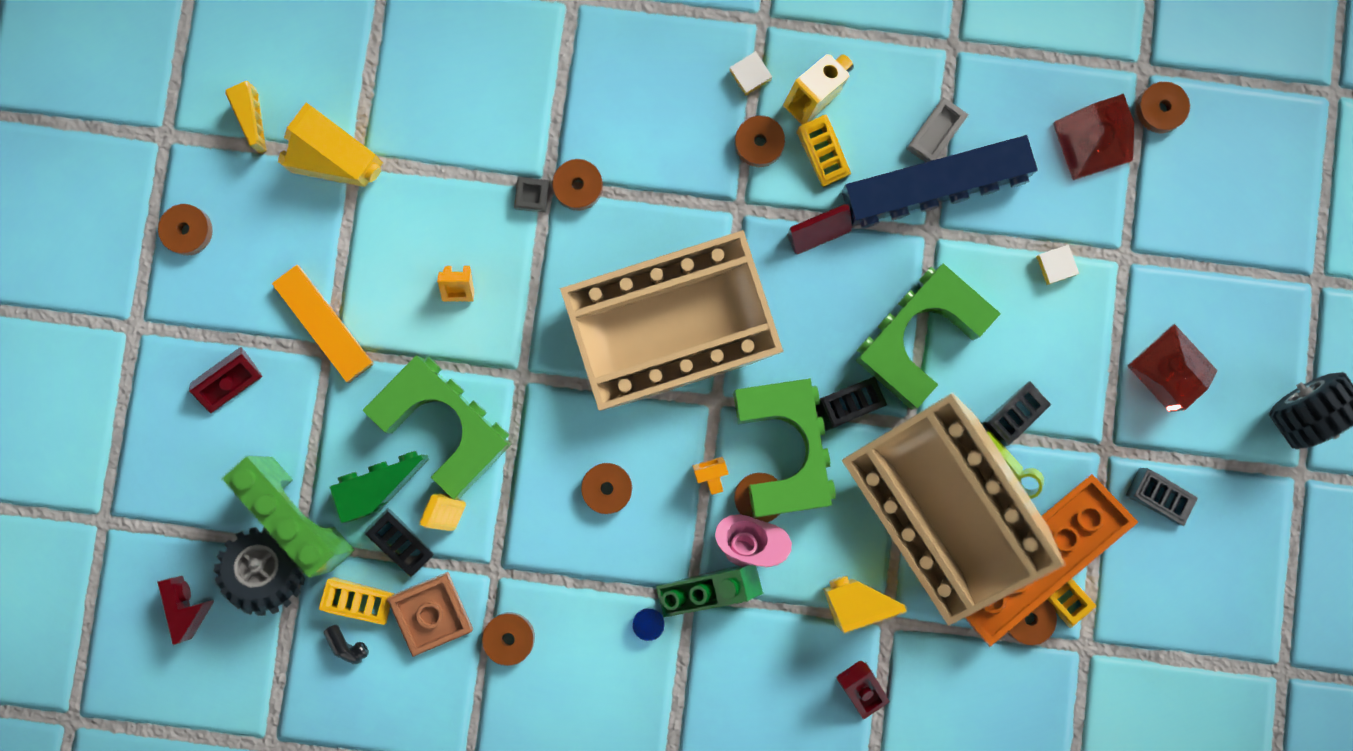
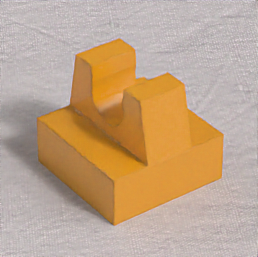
(456, 285)
(711, 472)

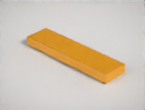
(322, 323)

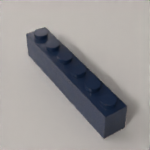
(939, 181)

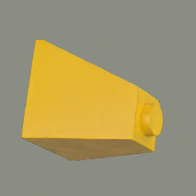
(326, 151)

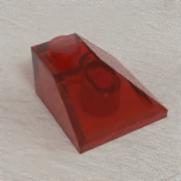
(1097, 137)
(1174, 370)

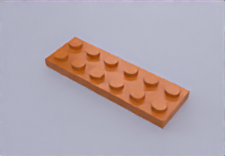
(1082, 528)

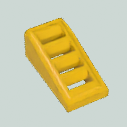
(246, 107)
(808, 144)
(442, 512)
(1078, 594)
(327, 601)

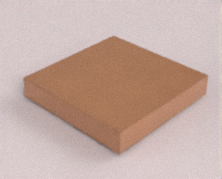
(430, 614)

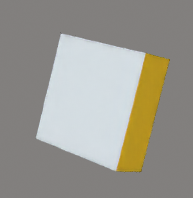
(750, 73)
(1057, 264)

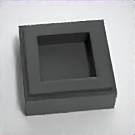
(531, 194)

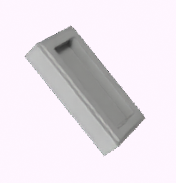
(937, 131)

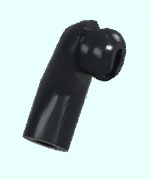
(342, 649)

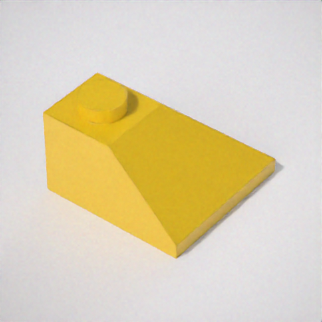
(858, 605)

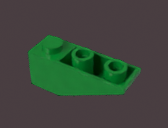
(369, 493)
(710, 590)

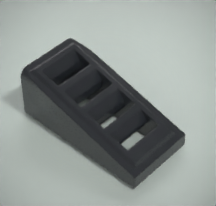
(826, 412)
(1000, 431)
(1140, 484)
(381, 541)

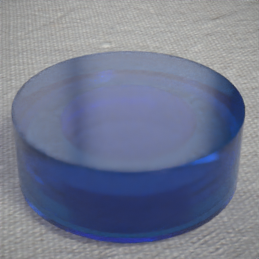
(648, 624)

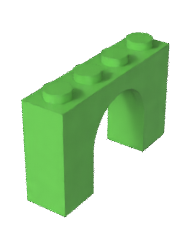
(941, 294)
(794, 404)
(480, 441)
(260, 486)

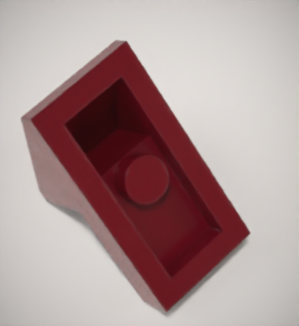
(181, 617)
(863, 689)

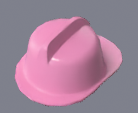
(752, 541)

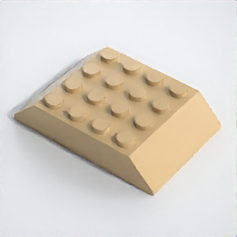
(671, 321)
(954, 509)

